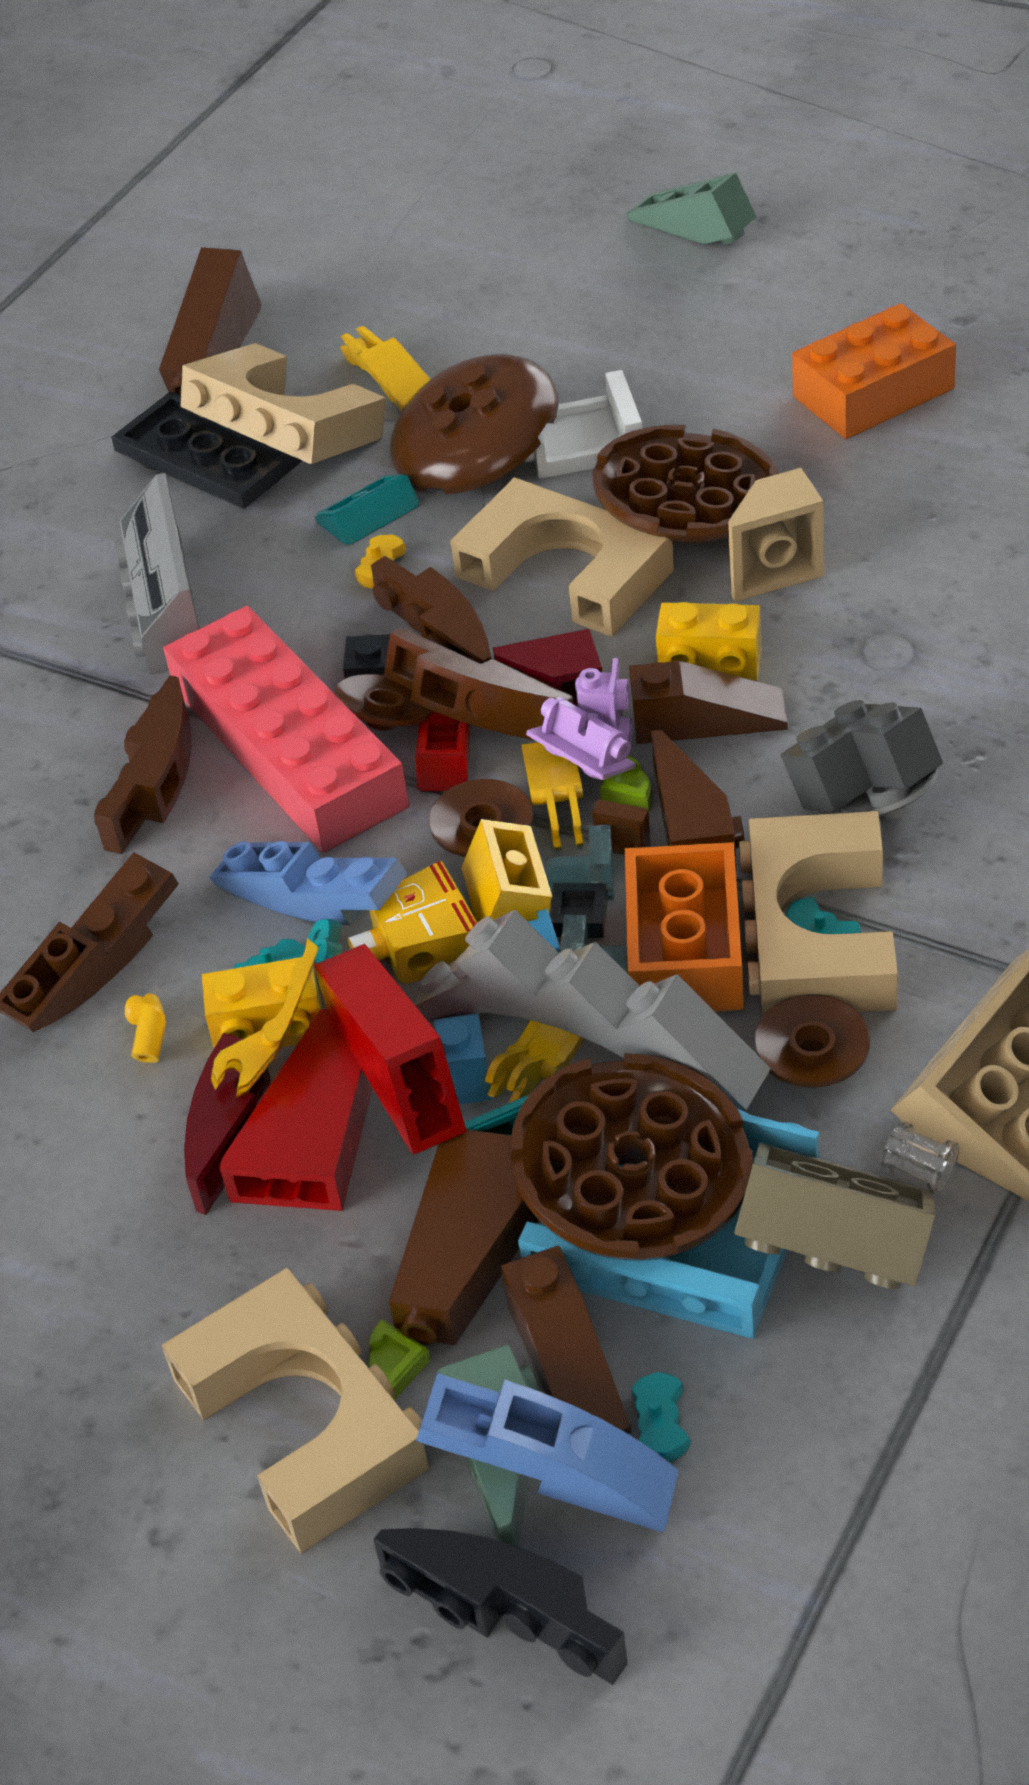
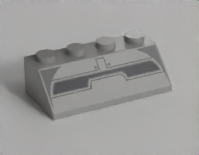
(155, 575)

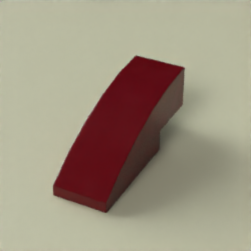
(213, 1125)

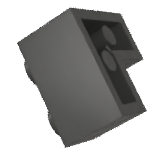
(860, 750)

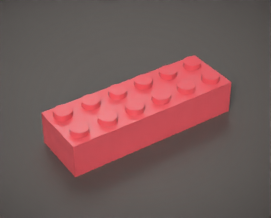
(288, 728)

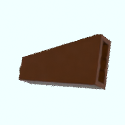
(213, 313)
(459, 1238)

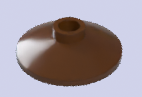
(380, 702)
(461, 808)
(812, 1024)

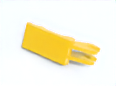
(386, 363)
(553, 781)
(258, 1050)
(533, 1057)

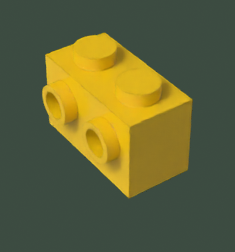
(710, 635)
(505, 872)
(249, 996)

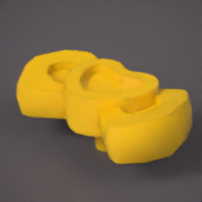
(379, 546)

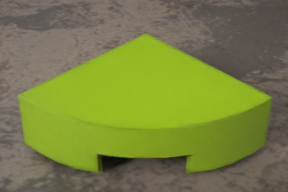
(629, 788)
(396, 1355)

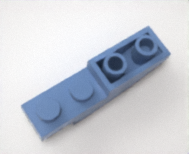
(303, 885)
(555, 1442)

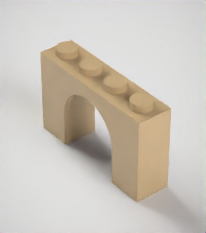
(247, 395)
(534, 519)
(803, 857)
(283, 1333)

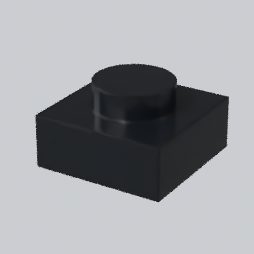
(365, 655)
(580, 899)

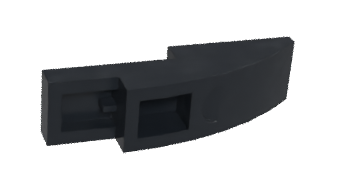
(484, 1580)

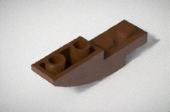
(431, 607)
(462, 689)
(156, 772)
(84, 958)

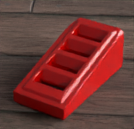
(442, 753)

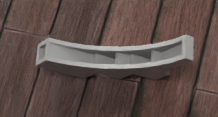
(588, 994)

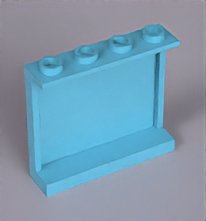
(710, 1285)

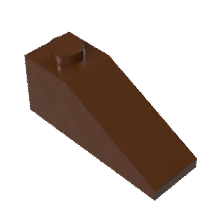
(701, 702)
(689, 800)
(561, 1335)

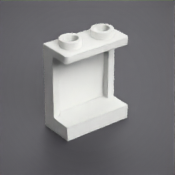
(585, 429)

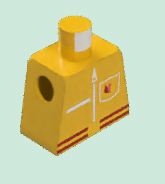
(419, 924)

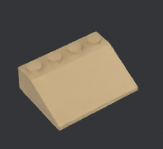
(980, 1085)

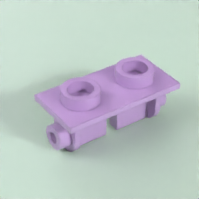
(605, 697)
(598, 750)

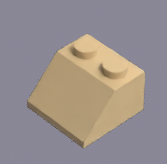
(776, 535)

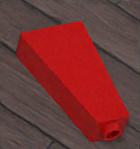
(393, 1047)
(304, 1129)

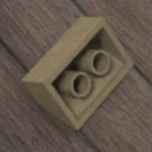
(836, 1216)

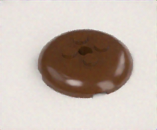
(473, 423)
(678, 481)
(638, 1111)

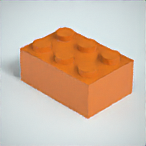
(873, 370)
(685, 919)

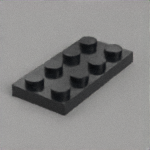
(202, 452)

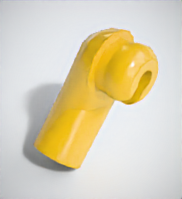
(151, 1024)

